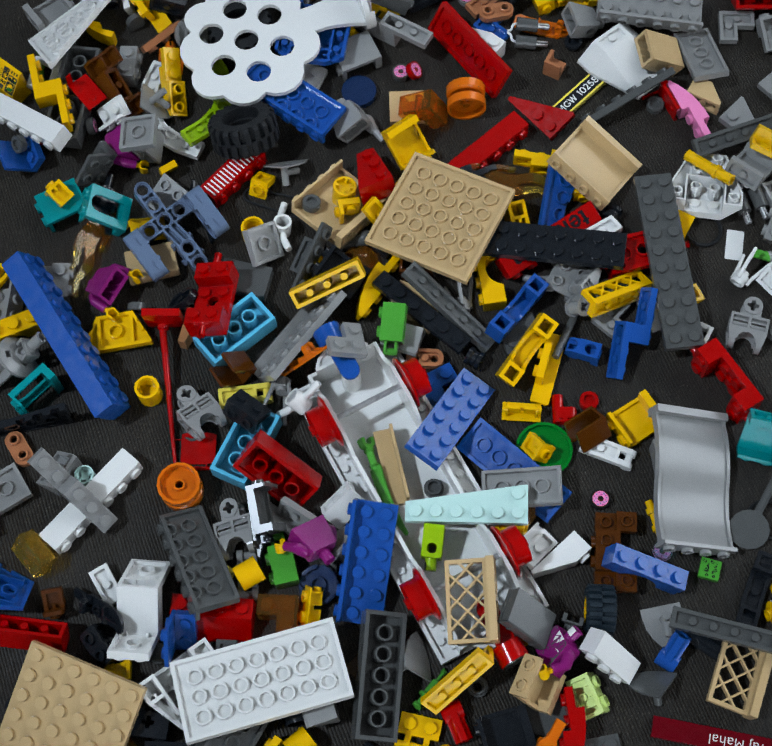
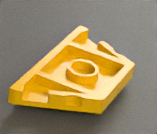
(119, 335)

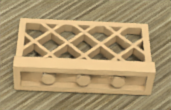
(490, 604)
(757, 685)

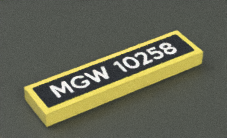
(580, 93)

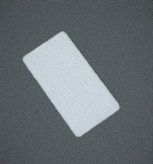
(734, 244)

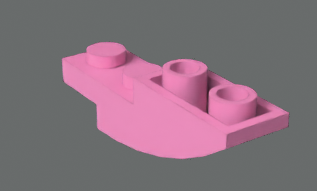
(690, 109)

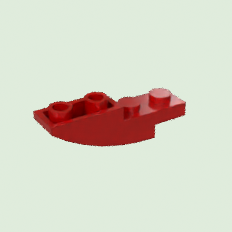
(574, 719)

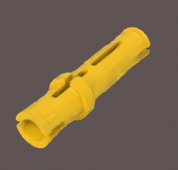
(712, 169)

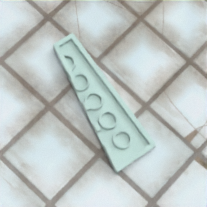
(484, 507)

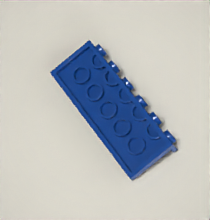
(304, 108)
(366, 559)

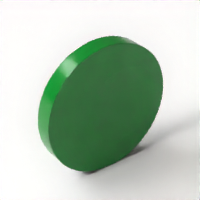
(551, 435)

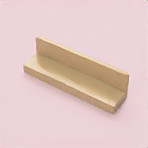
(391, 465)

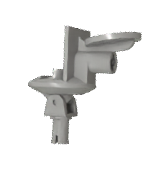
(19, 356)

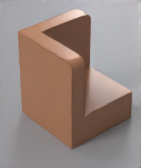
(553, 67)

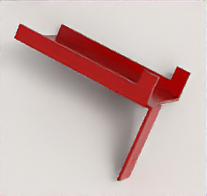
(86, 91)
(669, 101)

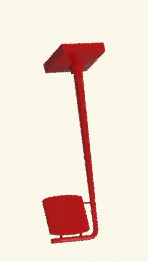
(192, 452)

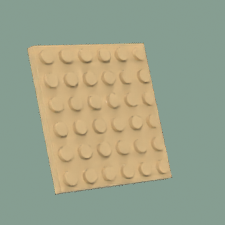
(440, 217)
(69, 703)

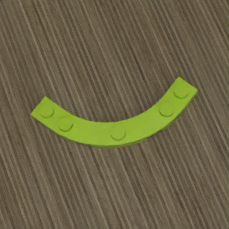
(198, 131)

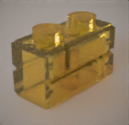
(33, 553)

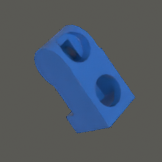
(583, 350)

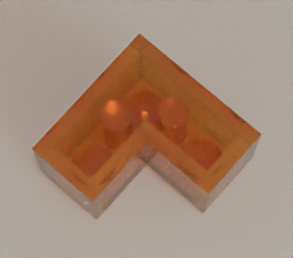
(426, 106)
(282, 608)

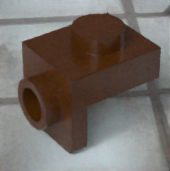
(53, 602)

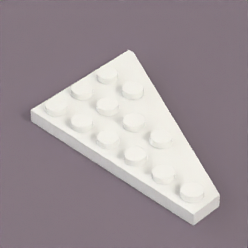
(63, 32)

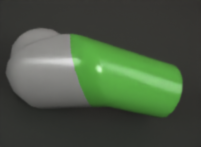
(763, 255)

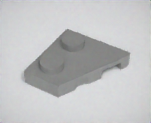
(736, 114)

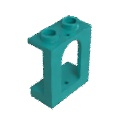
(87, 211)
(49, 380)

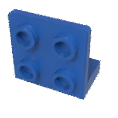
(27, 161)
(178, 634)

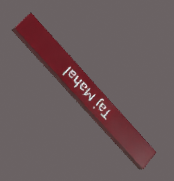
(701, 735)

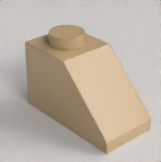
(706, 94)

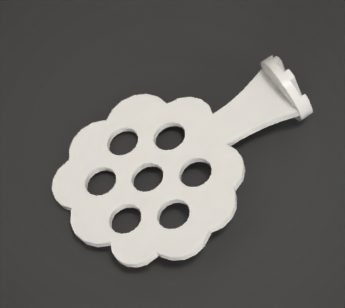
(287, 70)

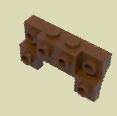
(107, 77)
(608, 531)

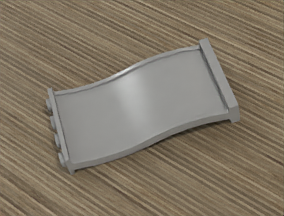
(691, 481)

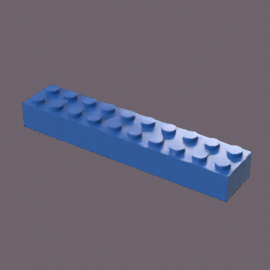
(66, 336)

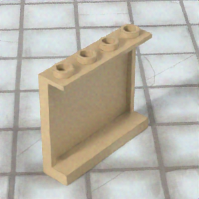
(594, 163)
(323, 189)

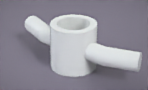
(283, 225)
(299, 401)

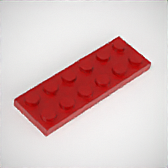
(469, 49)

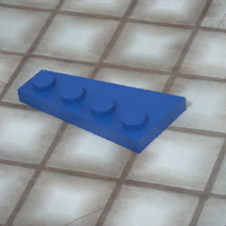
(555, 197)

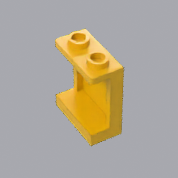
(405, 139)
(632, 420)

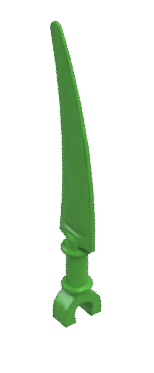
(378, 476)

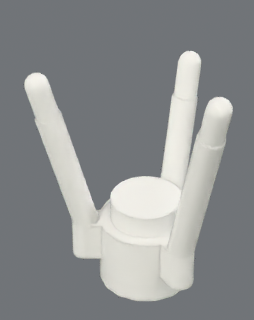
(740, 275)

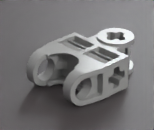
(577, 304)
(748, 325)
(197, 410)
(233, 528)

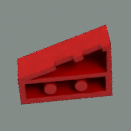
(373, 176)

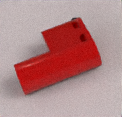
(560, 413)

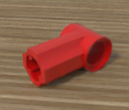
(454, 717)

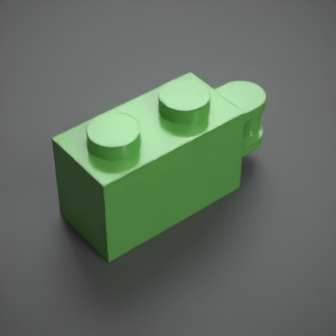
(392, 326)
(283, 566)

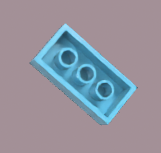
(247, 326)
(234, 444)

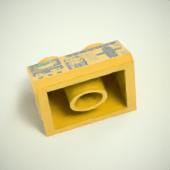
(13, 82)

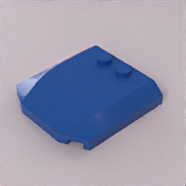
(332, 43)

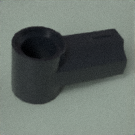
(706, 645)

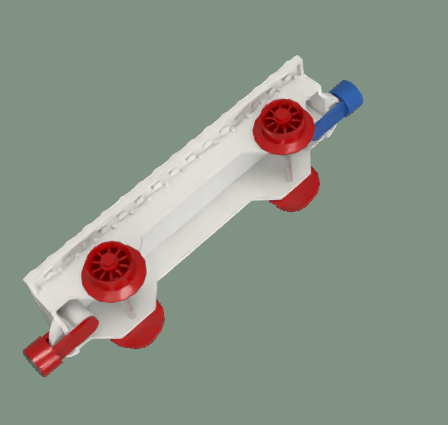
(366, 398)

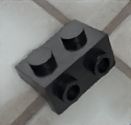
(246, 410)

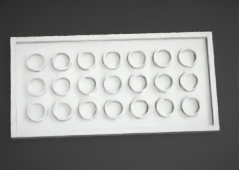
(260, 680)

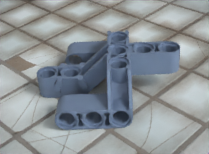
(193, 201)

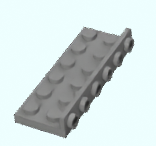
(658, 14)
(295, 335)

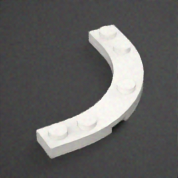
(172, 138)

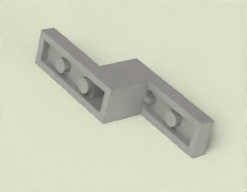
(395, 27)
(72, 490)

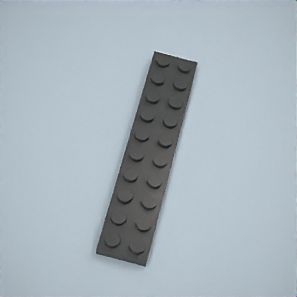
(668, 262)

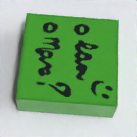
(709, 569)

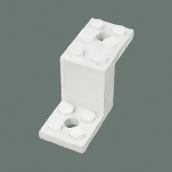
(141, 609)

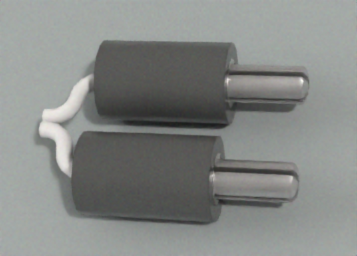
(529, 25)
(759, 202)

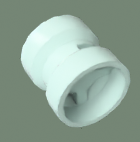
(83, 473)

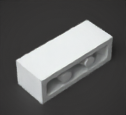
(609, 656)

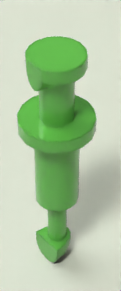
(416, 704)

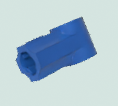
(671, 654)

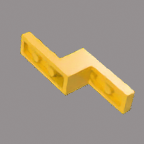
(50, 92)

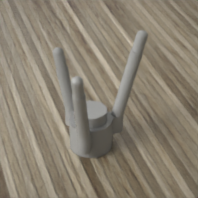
(466, 303)
(283, 388)

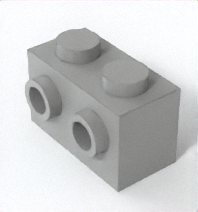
(131, 64)

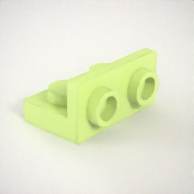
(589, 694)

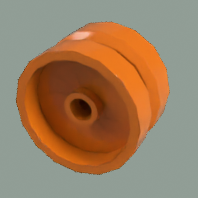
(466, 98)
(177, 476)

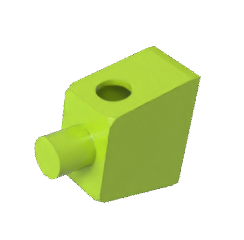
(432, 536)

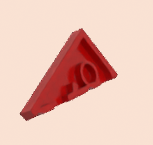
(546, 118)

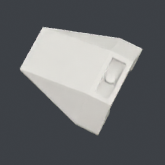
(616, 59)
(703, 195)

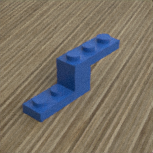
(634, 333)

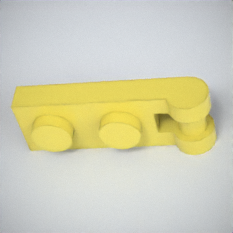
(252, 389)

